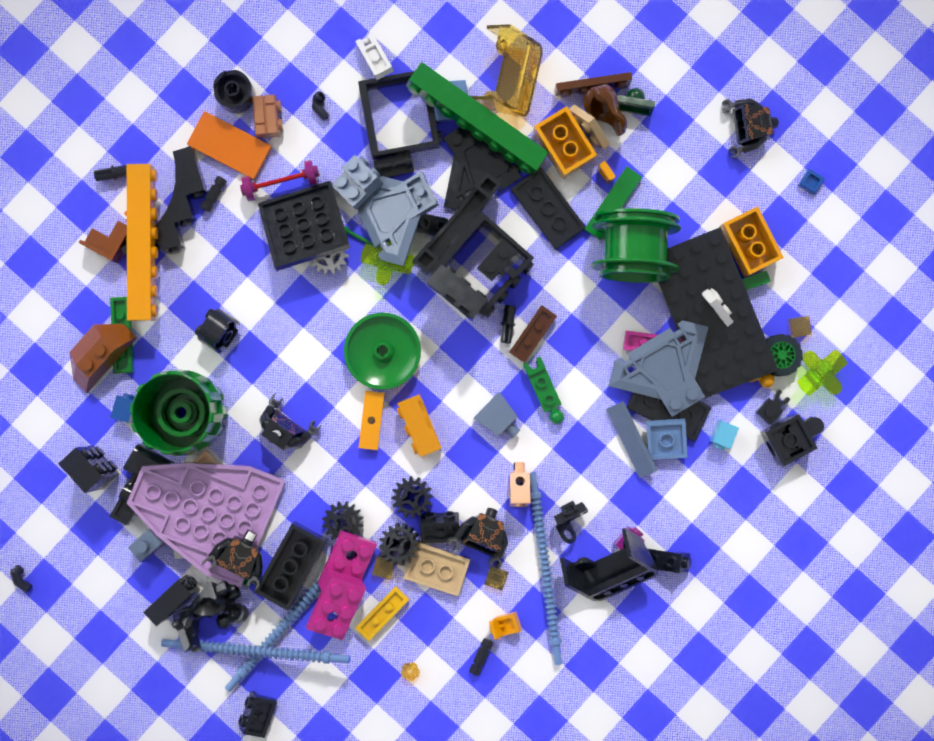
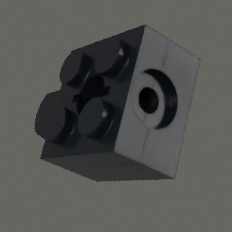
(792, 438)

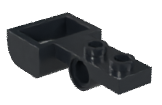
(139, 457)

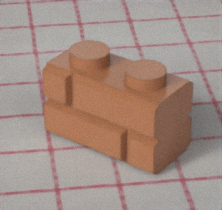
(266, 116)

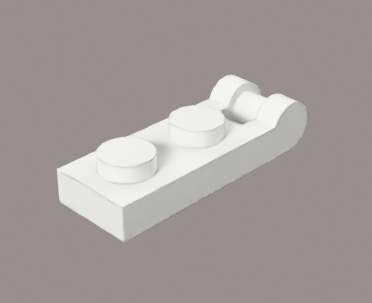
(374, 56)

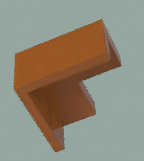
(108, 246)

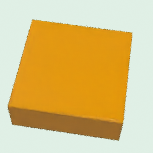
(606, 172)

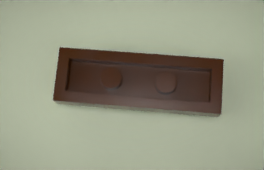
(532, 334)

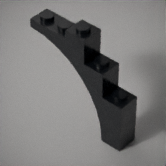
(188, 185)

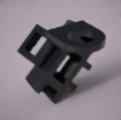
(568, 513)

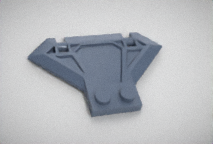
(394, 215)
(665, 367)

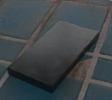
(548, 208)
(655, 410)

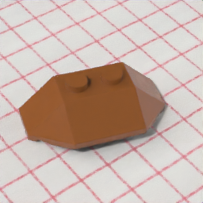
(98, 352)

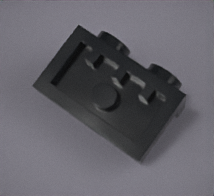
(438, 526)
(257, 715)

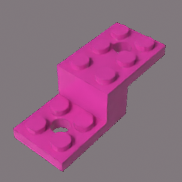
(341, 585)

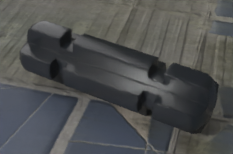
(213, 193)
(481, 656)

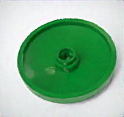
(382, 351)

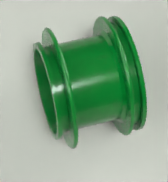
(636, 244)

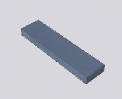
(631, 439)

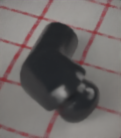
(318, 105)

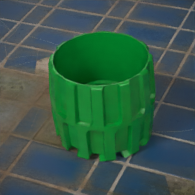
(157, 415)

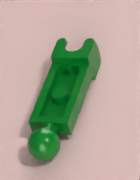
(545, 390)

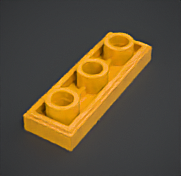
(372, 408)

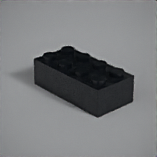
(291, 565)

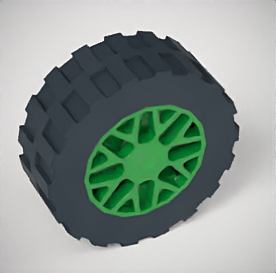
(786, 354)

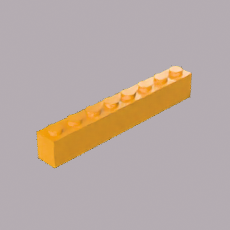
(141, 242)

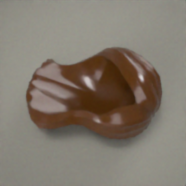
(603, 105)

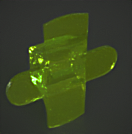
(370, 256)
(822, 372)

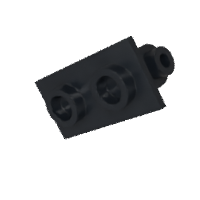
(394, 165)

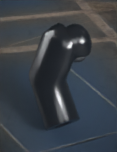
(17, 580)

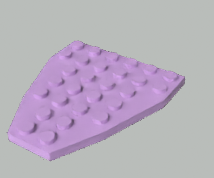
(203, 504)

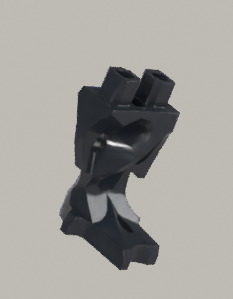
(210, 602)

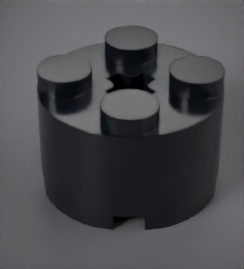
(237, 81)
(217, 330)

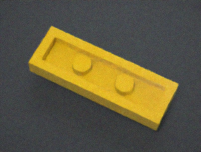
(382, 613)

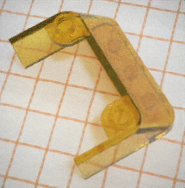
(517, 73)

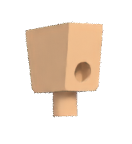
(519, 495)

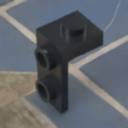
(430, 224)
(671, 561)

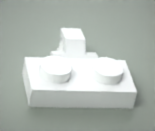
(715, 301)

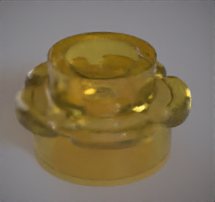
(410, 676)

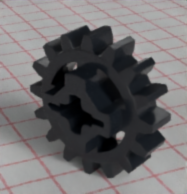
(424, 492)
(332, 515)
(407, 547)

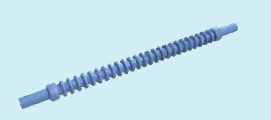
(554, 641)
(326, 657)
(242, 671)

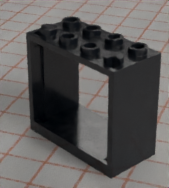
(469, 233)

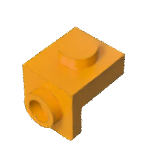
(505, 625)

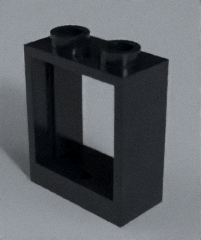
(171, 599)

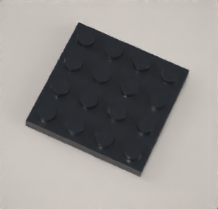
(303, 225)

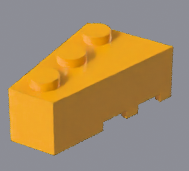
(418, 426)

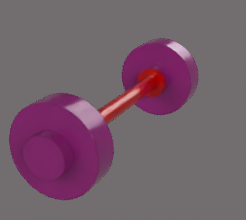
(249, 188)

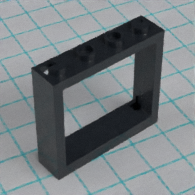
(388, 81)

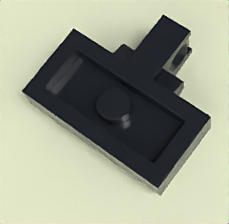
(499, 262)

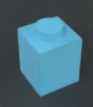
(723, 435)

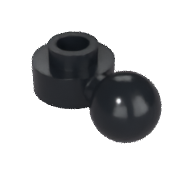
(224, 620)

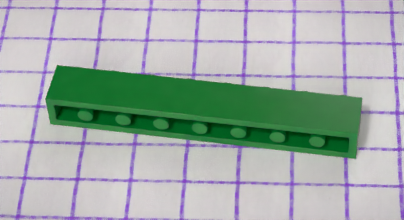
(476, 118)

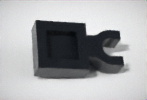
(770, 409)

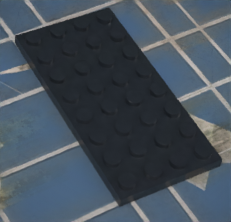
(729, 353)

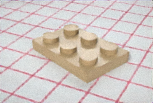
(437, 569)

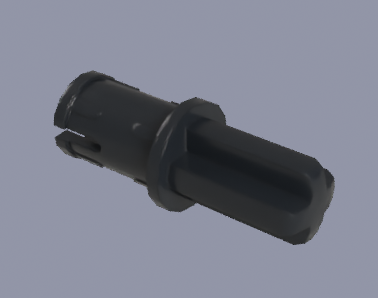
(110, 173)
(507, 324)

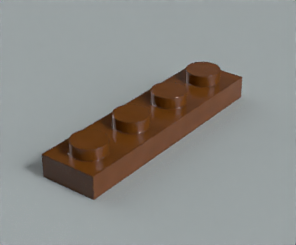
(581, 86)

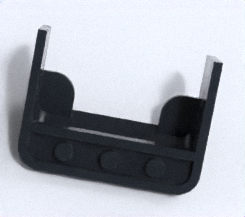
(611, 573)

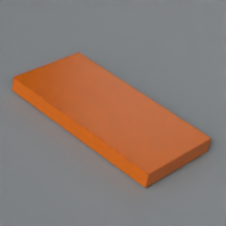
(229, 145)

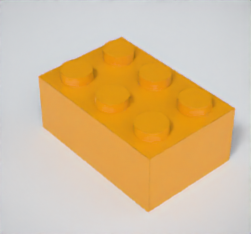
(565, 142)
(751, 241)

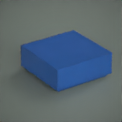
(811, 181)

